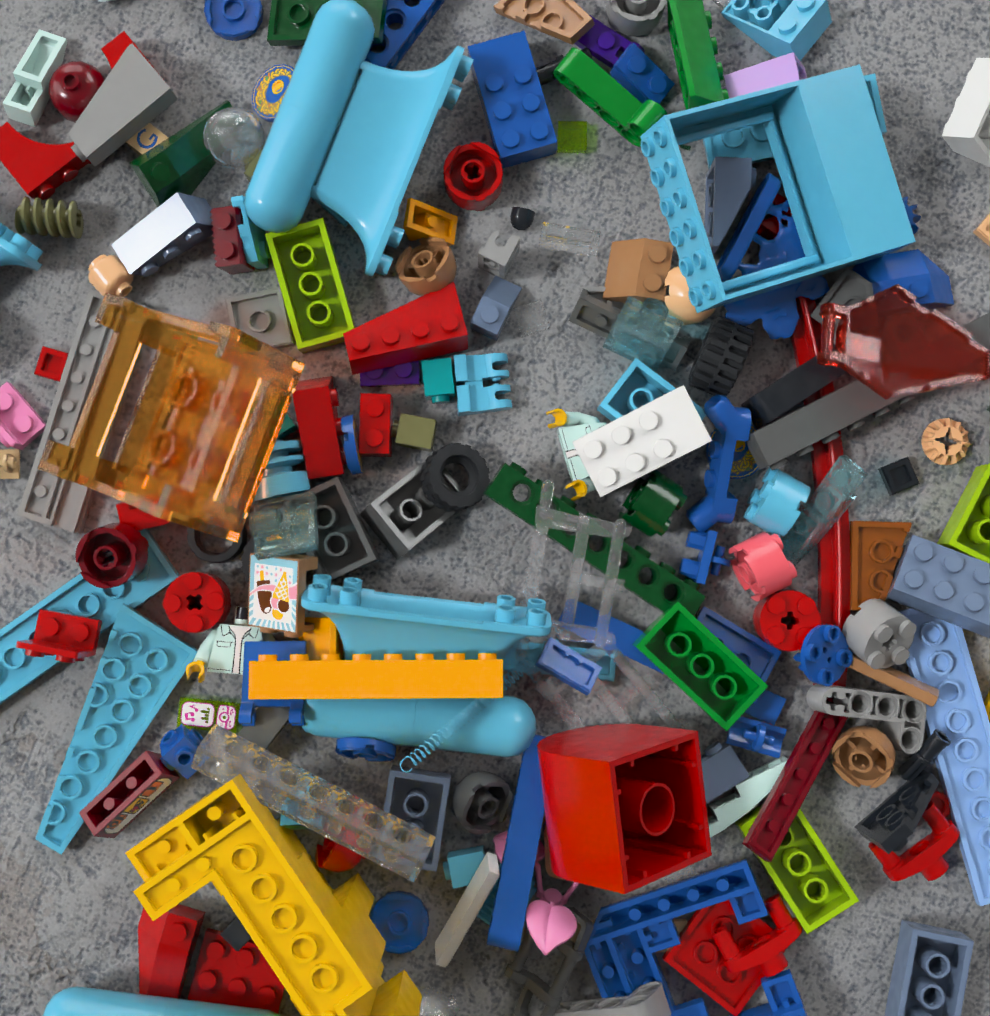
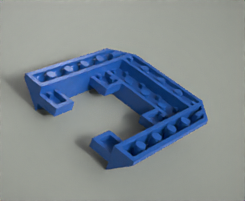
(634, 929)

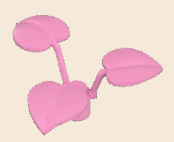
(545, 918)

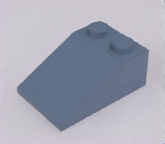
(725, 191)

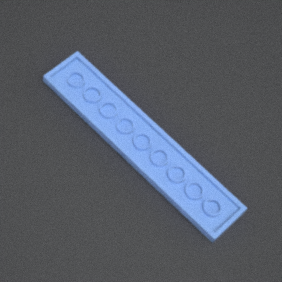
(943, 661)

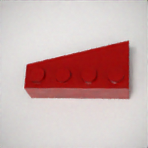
(409, 333)

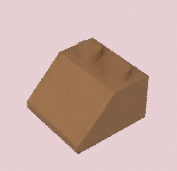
(637, 270)

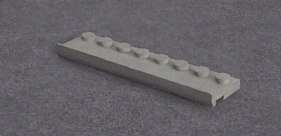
(46, 496)

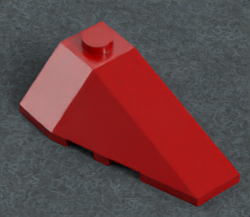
(167, 950)

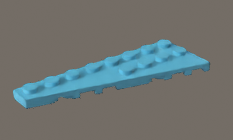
(127, 692)

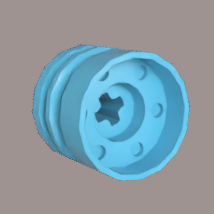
(278, 477)

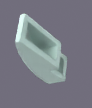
(32, 75)

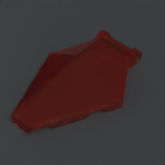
(900, 345)

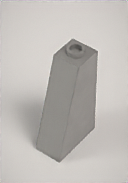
(120, 108)

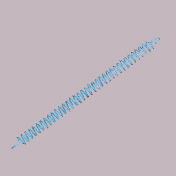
(465, 716)

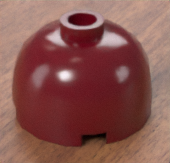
(74, 87)

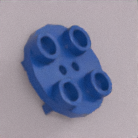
(824, 655)

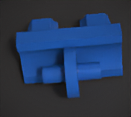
(699, 569)
(756, 736)

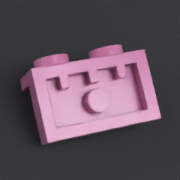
(18, 419)

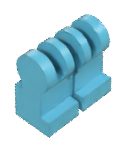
(469, 377)

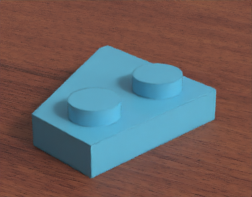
(253, 238)

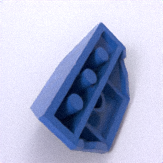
(911, 271)

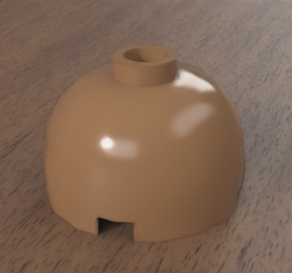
(427, 266)
(864, 756)

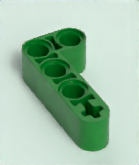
(607, 96)

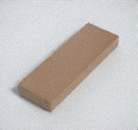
(898, 681)

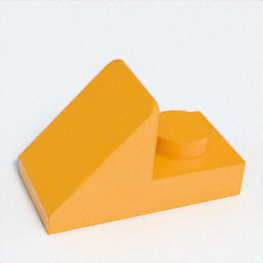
(428, 221)

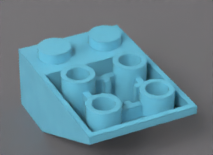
(780, 24)

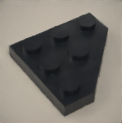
(899, 814)

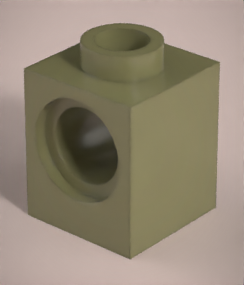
(414, 432)

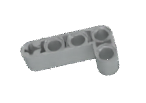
(892, 711)
(644, 1001)

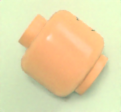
(110, 276)

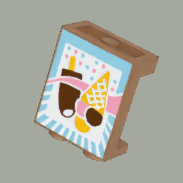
(277, 592)

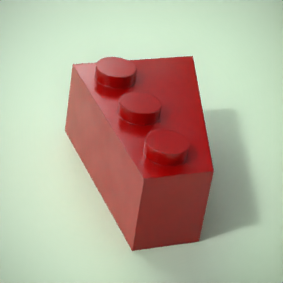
(320, 427)

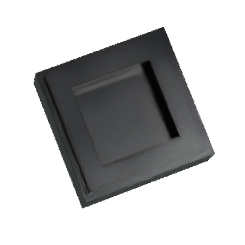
(898, 476)

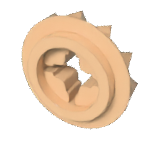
(936, 451)

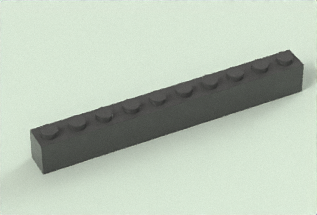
(830, 414)

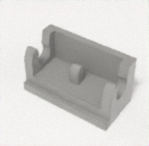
(498, 259)

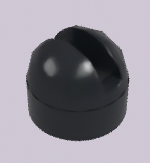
(521, 218)

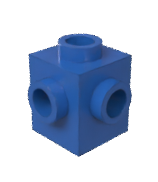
(179, 749)

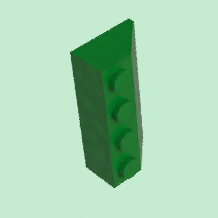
(695, 53)
(700, 665)

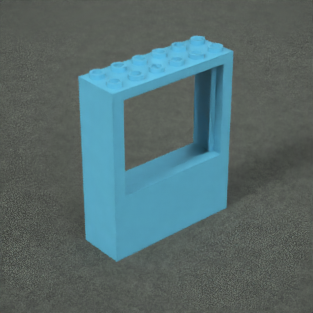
(829, 168)

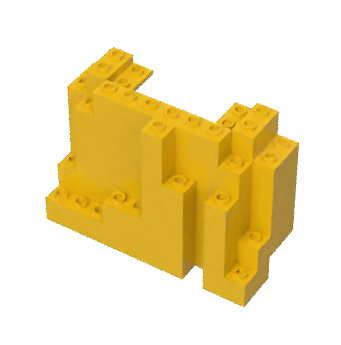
(306, 931)

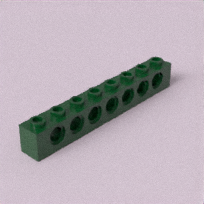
(652, 592)

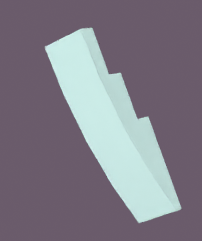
(746, 796)

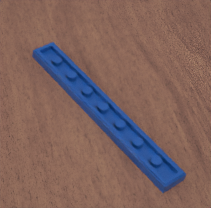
(766, 708)

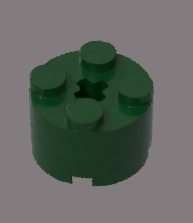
(652, 503)

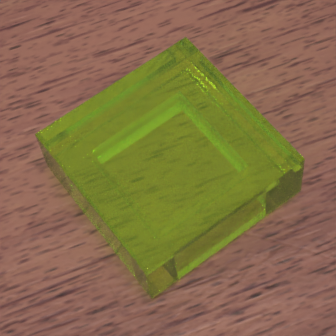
(572, 137)

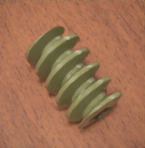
(49, 219)

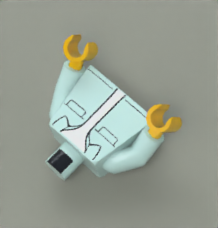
(575, 426)
(225, 647)

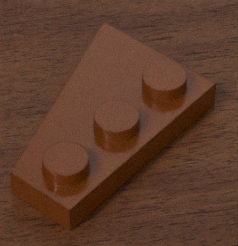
(873, 558)

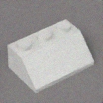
(969, 123)

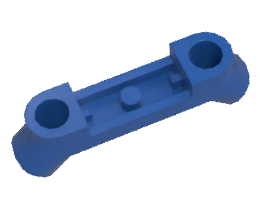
(731, 425)

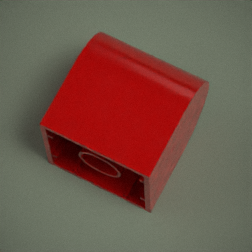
(623, 804)

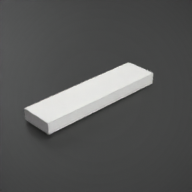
(467, 909)

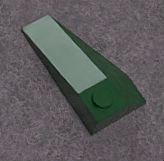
(177, 162)

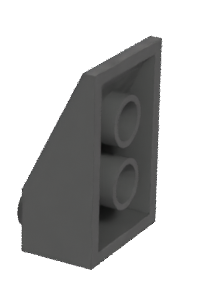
(404, 513)

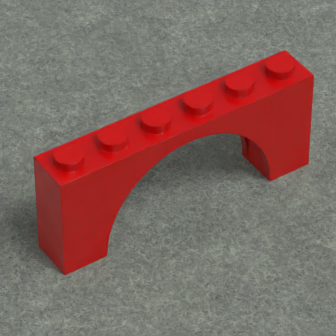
(44, 166)

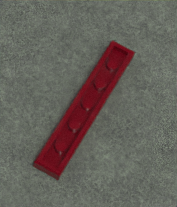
(793, 784)

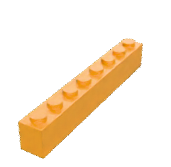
(376, 678)

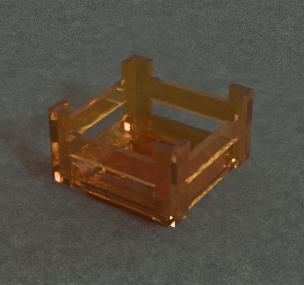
(197, 424)

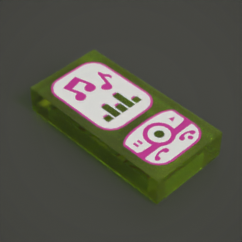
(204, 713)

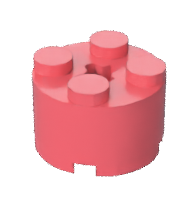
(762, 565)

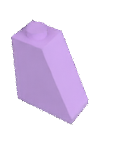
(765, 75)

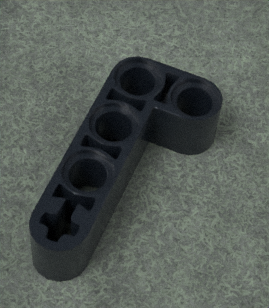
(790, 390)

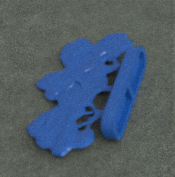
(778, 306)

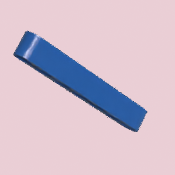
(519, 854)

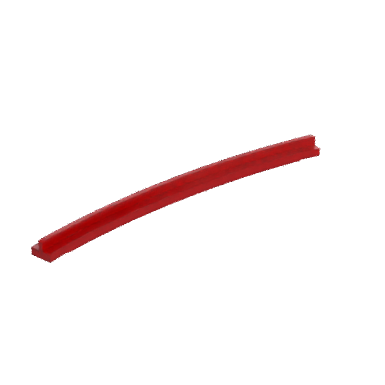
(834, 547)

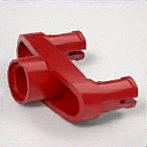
(926, 854)
(766, 950)

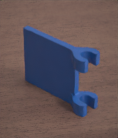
(282, 649)

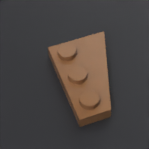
(553, 17)

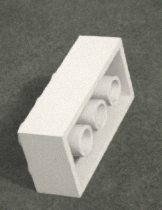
(642, 441)

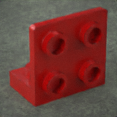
(63, 635)

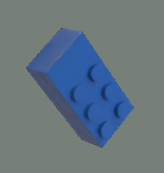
(512, 99)

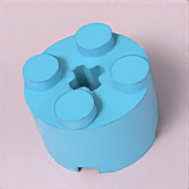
(777, 502)

